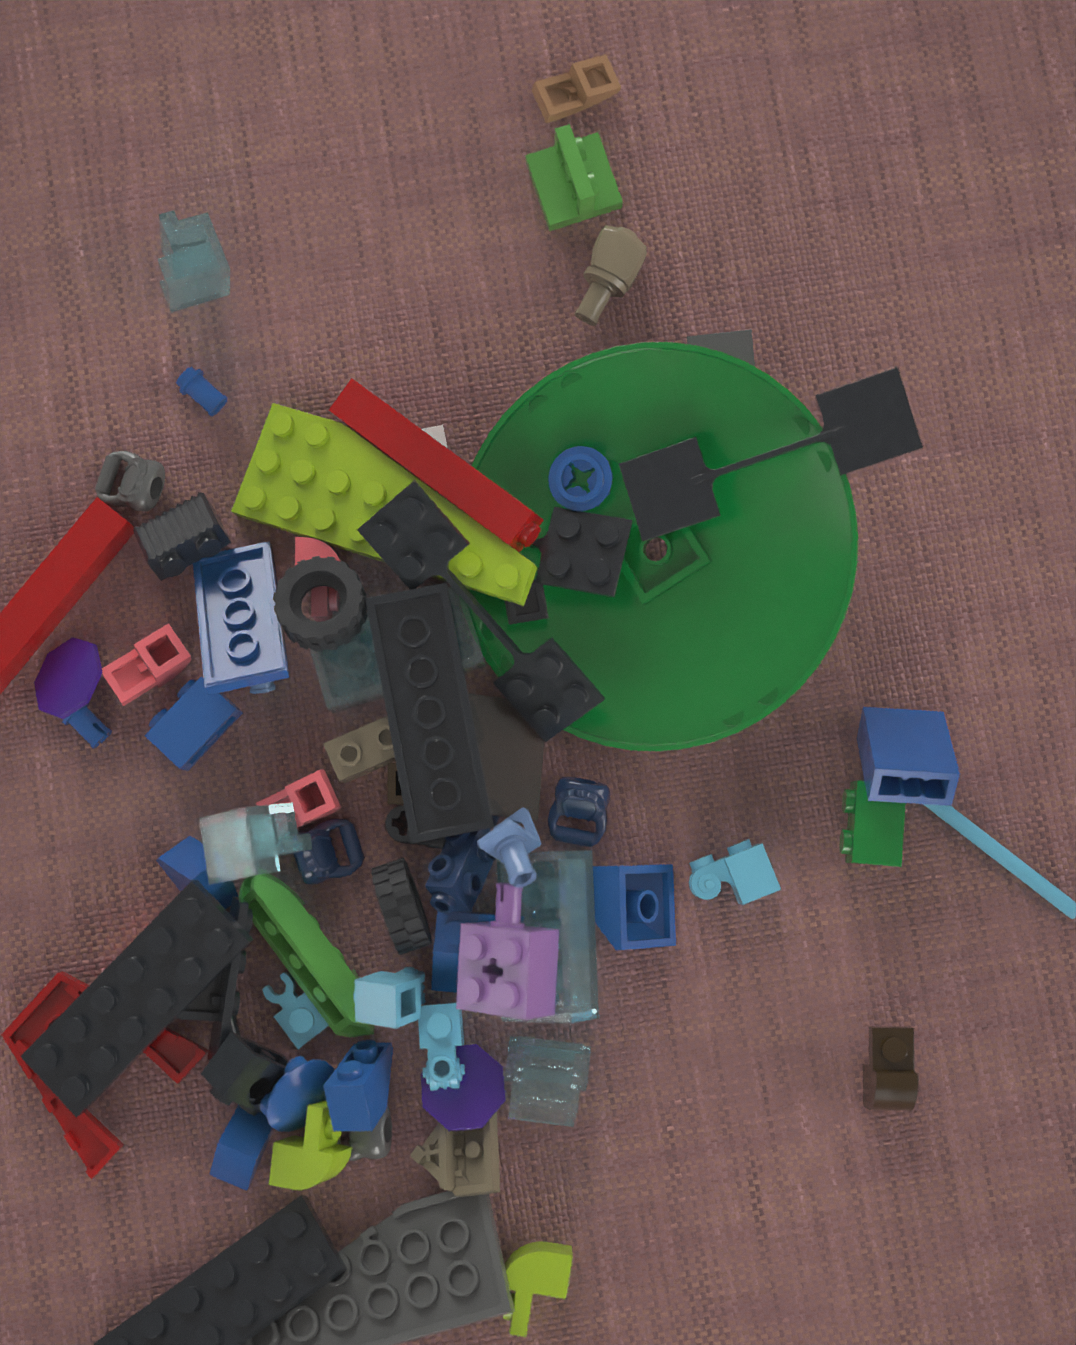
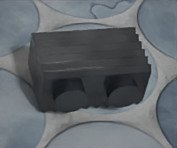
(181, 536)

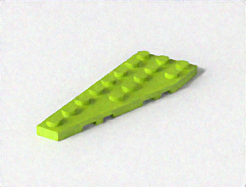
(328, 481)

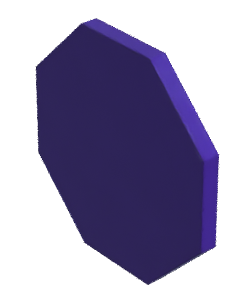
(68, 678)
(477, 1097)

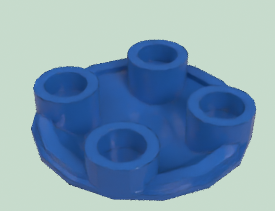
(293, 1093)

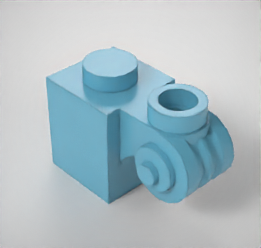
(744, 868)
(389, 997)
(440, 1033)

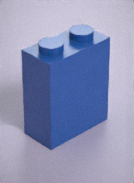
(907, 756)

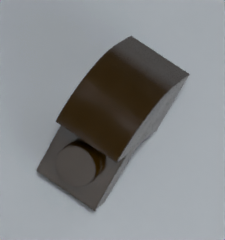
(891, 1074)

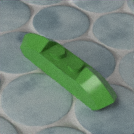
(305, 951)

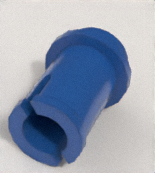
(199, 389)
(88, 726)

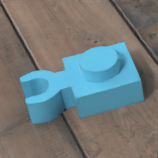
(299, 1015)

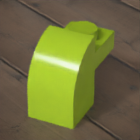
(310, 1159)
(539, 1270)

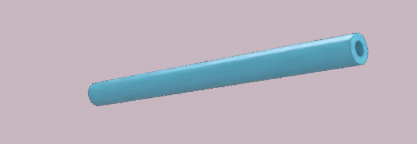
(1005, 858)

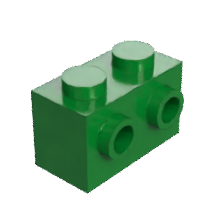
(873, 829)

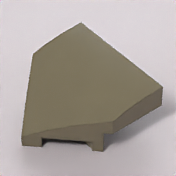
(463, 1159)

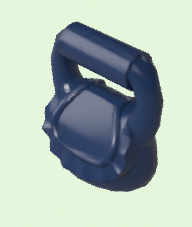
(580, 800)
(321, 861)

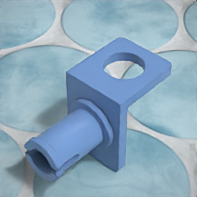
(512, 845)

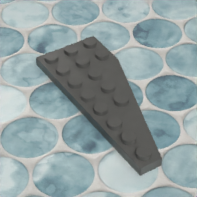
(406, 1279)

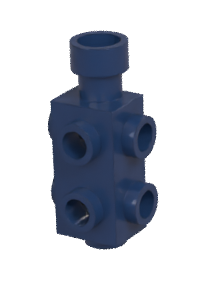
(459, 872)

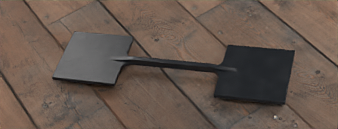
(862, 424)
(419, 543)
(582, 551)

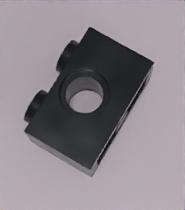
(244, 1072)

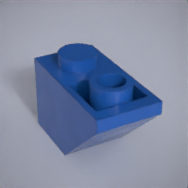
(360, 1086)

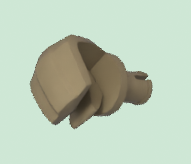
(612, 272)

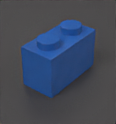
(192, 724)

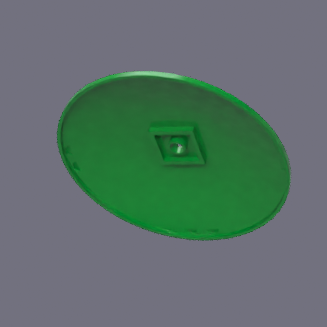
(737, 600)

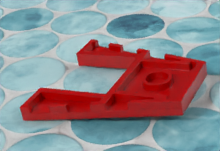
(85, 1133)

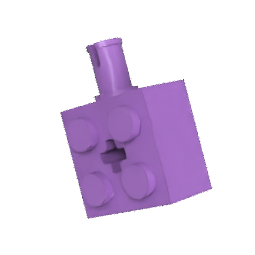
(506, 964)

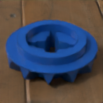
(562, 476)

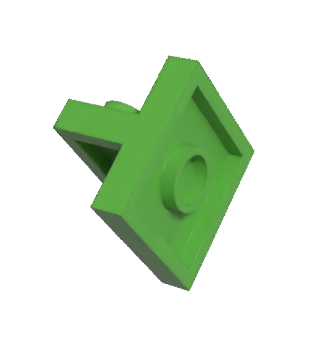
(573, 179)

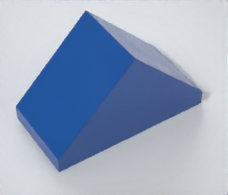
(187, 863)
(241, 1148)

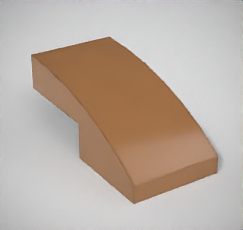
(577, 90)

